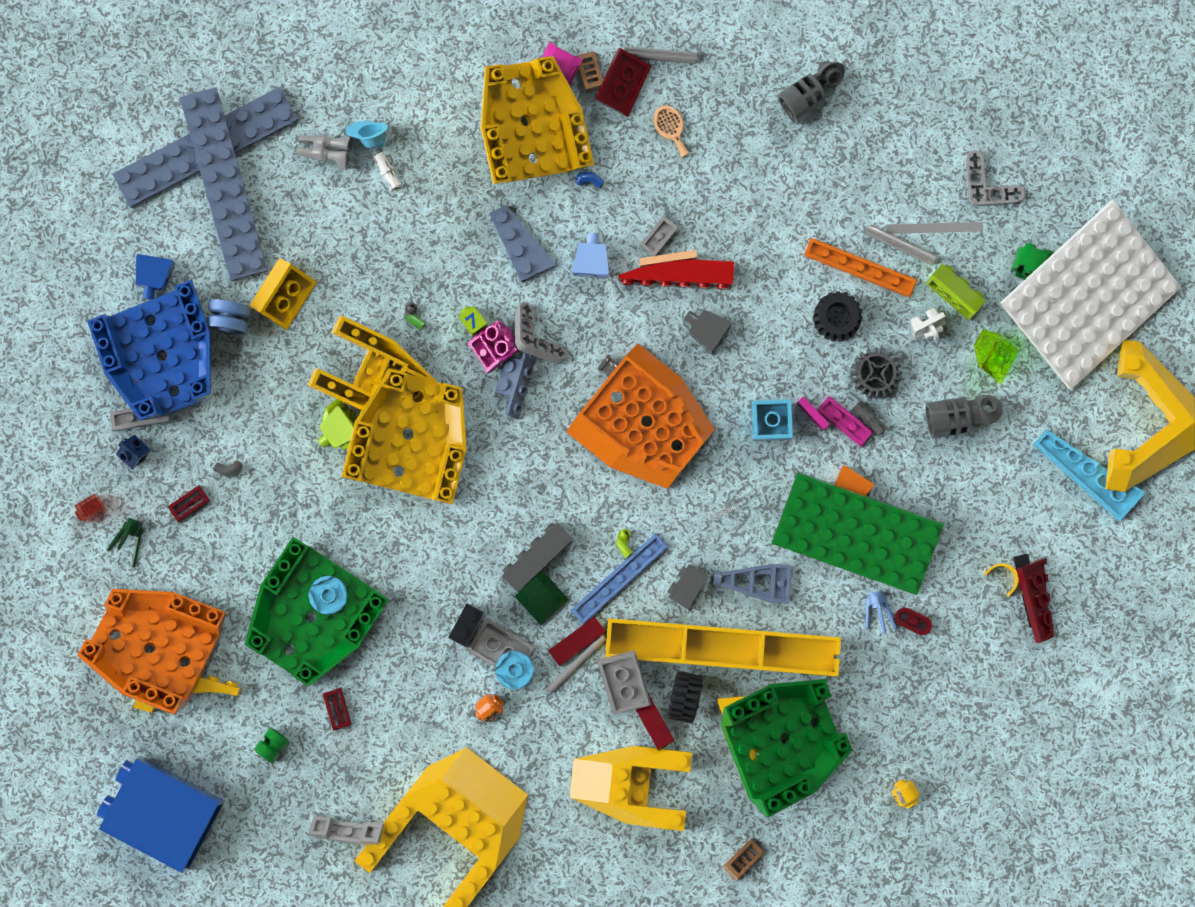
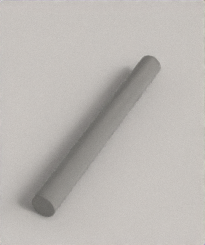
(576, 663)

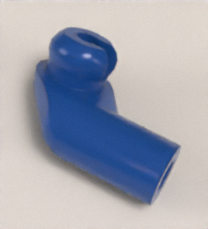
(584, 177)

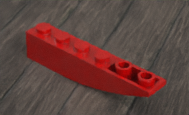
(683, 272)

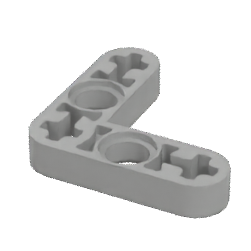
(985, 191)
(528, 342)

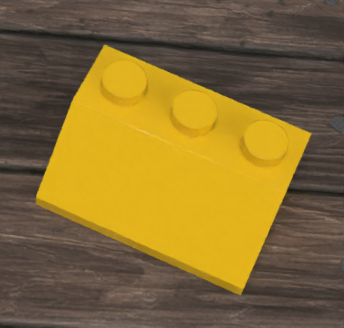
(283, 293)

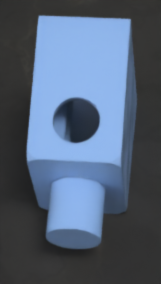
(591, 258)

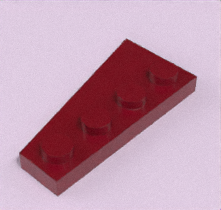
(1033, 586)

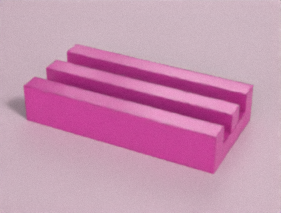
(817, 418)

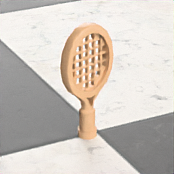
(683, 152)

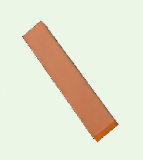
(860, 267)

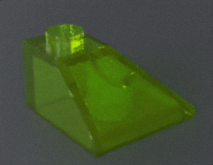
(994, 354)

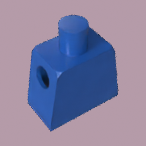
(153, 274)

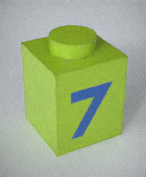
(472, 320)

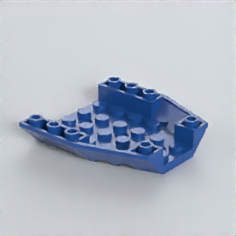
(132, 349)

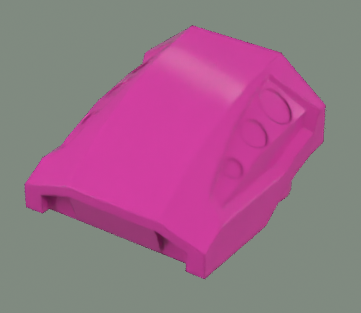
(567, 62)
(494, 345)

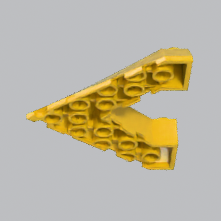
(1171, 442)

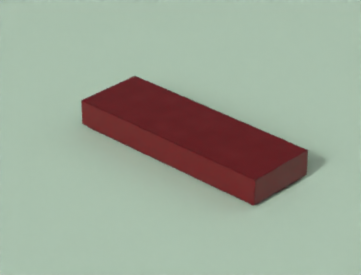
(577, 641)
(655, 725)

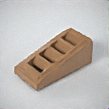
(593, 85)
(731, 871)

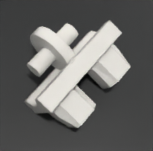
(930, 327)

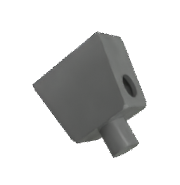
(707, 329)

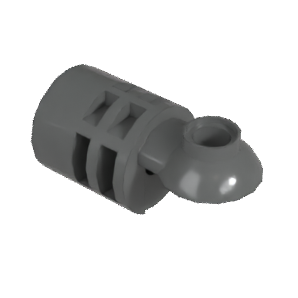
(807, 94)
(957, 414)

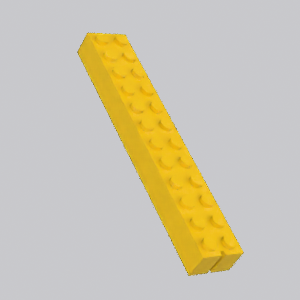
(724, 647)

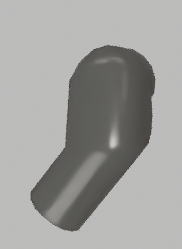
(230, 470)

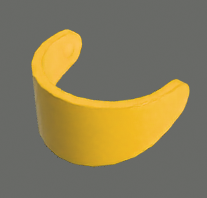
(1013, 571)

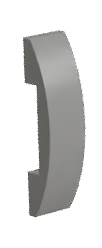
(346, 832)

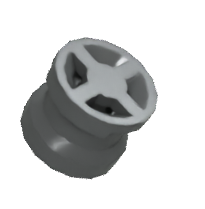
(608, 365)

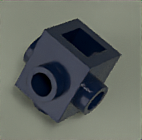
(132, 451)

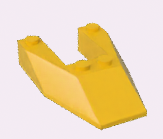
(380, 356)
(619, 784)

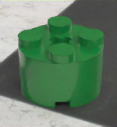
(1028, 260)

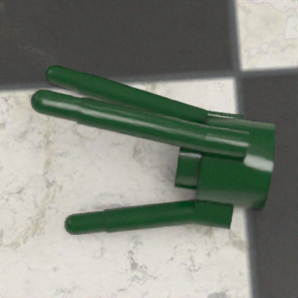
(130, 528)

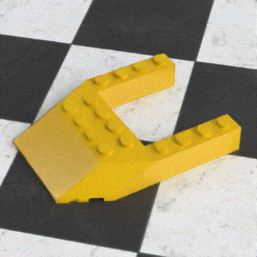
(470, 805)

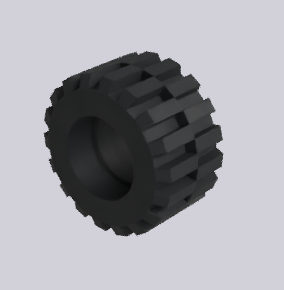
(844, 301)
(685, 697)

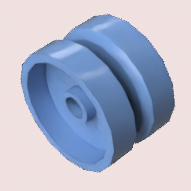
(228, 316)

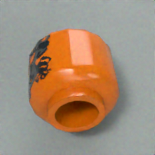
(489, 708)

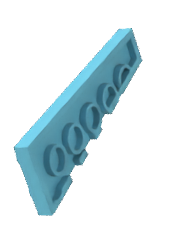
(1087, 475)

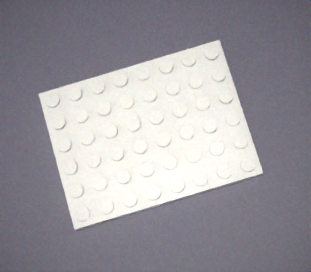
(1090, 295)

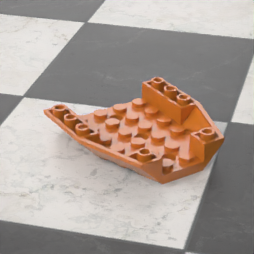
(616, 431)
(172, 624)

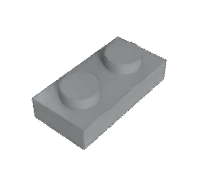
(658, 236)

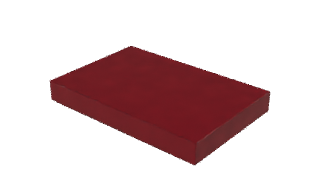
(623, 82)

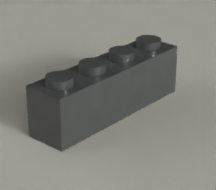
(537, 557)

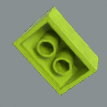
(955, 291)

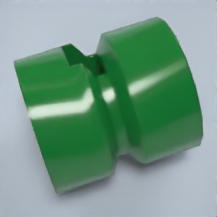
(271, 745)

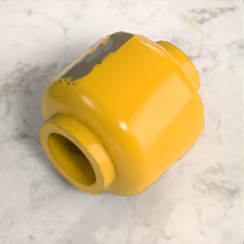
(905, 793)

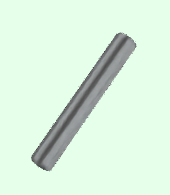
(663, 55)
(901, 245)

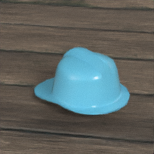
(369, 133)

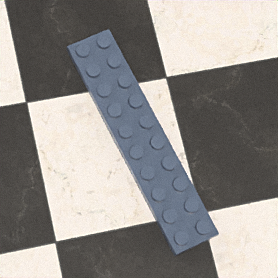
(178, 160)
(223, 184)

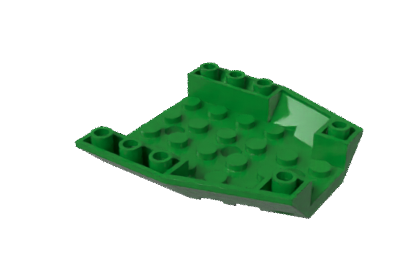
(283, 608)
(789, 770)

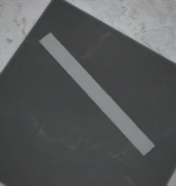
(934, 227)

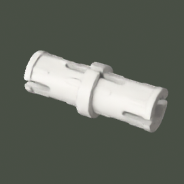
(387, 171)

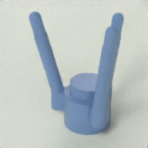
(877, 600)

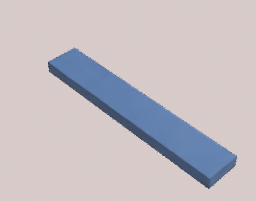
(619, 578)

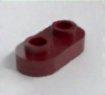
(912, 621)

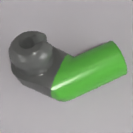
(412, 317)

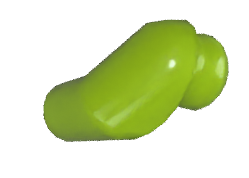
(622, 542)

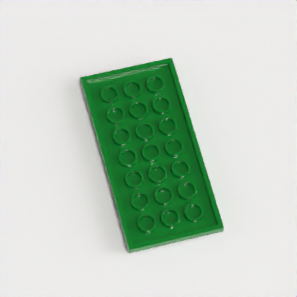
(857, 533)

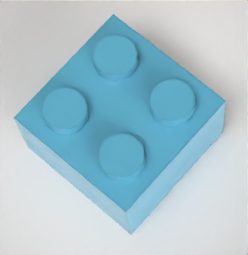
(771, 420)

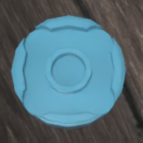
(328, 595)
(514, 670)

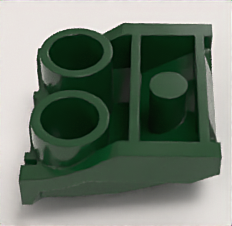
(541, 597)

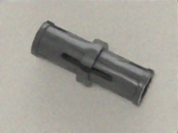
(869, 418)

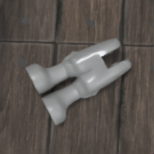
(320, 152)

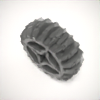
(870, 366)

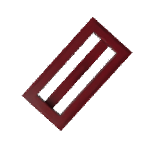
(192, 510)
(344, 706)

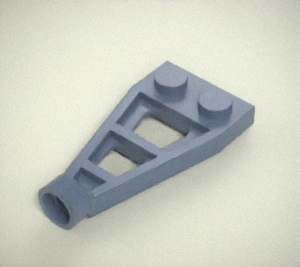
(779, 584)

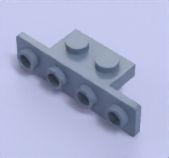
(515, 381)

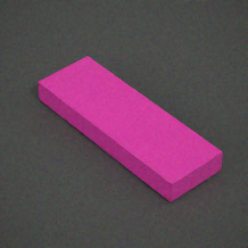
(844, 421)

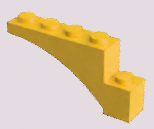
(208, 684)

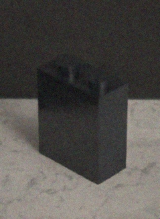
(467, 625)

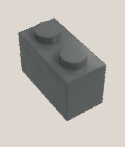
(688, 586)

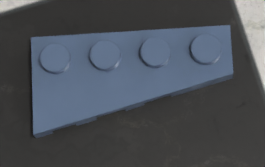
(521, 247)

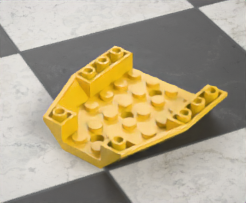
(554, 118)
(430, 457)

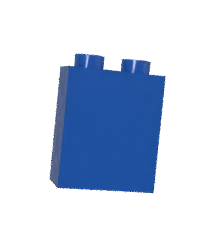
(159, 813)

